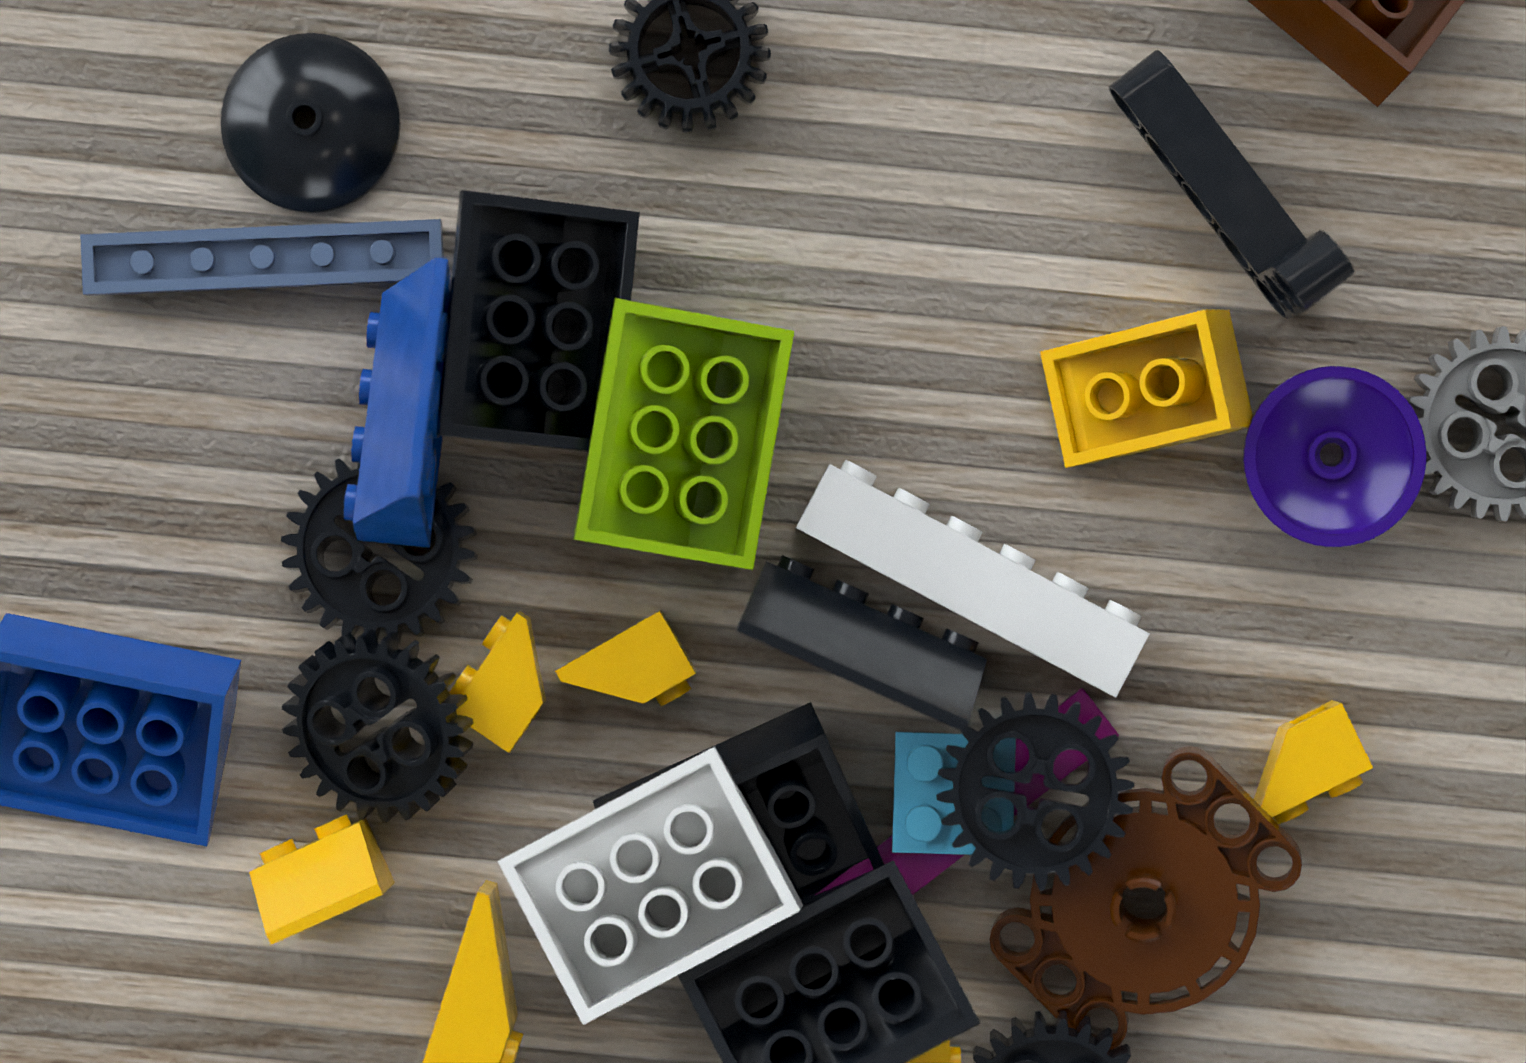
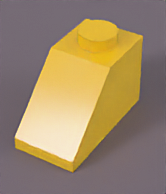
(635, 664)

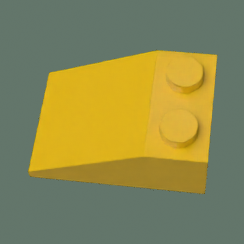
(1147, 387)
(480, 997)

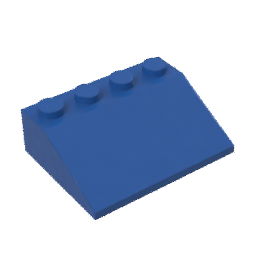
(402, 392)
(113, 728)

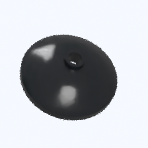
(344, 148)

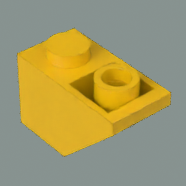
(507, 686)
(1309, 758)

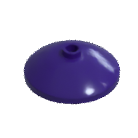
(1378, 465)

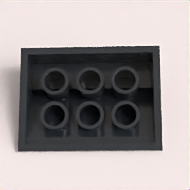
(531, 317)
(863, 644)
(797, 799)
(834, 983)

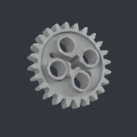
(1477, 470)

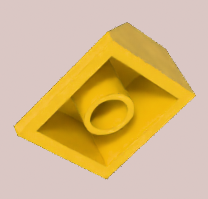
(320, 878)

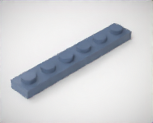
(257, 257)

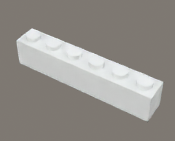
(972, 579)

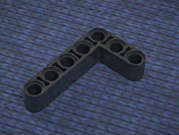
(1227, 191)

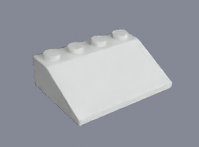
(650, 885)

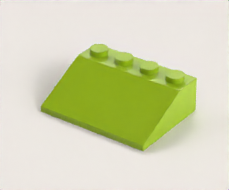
(683, 434)

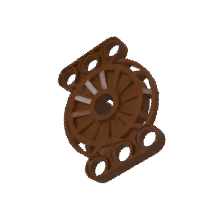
(1200, 879)

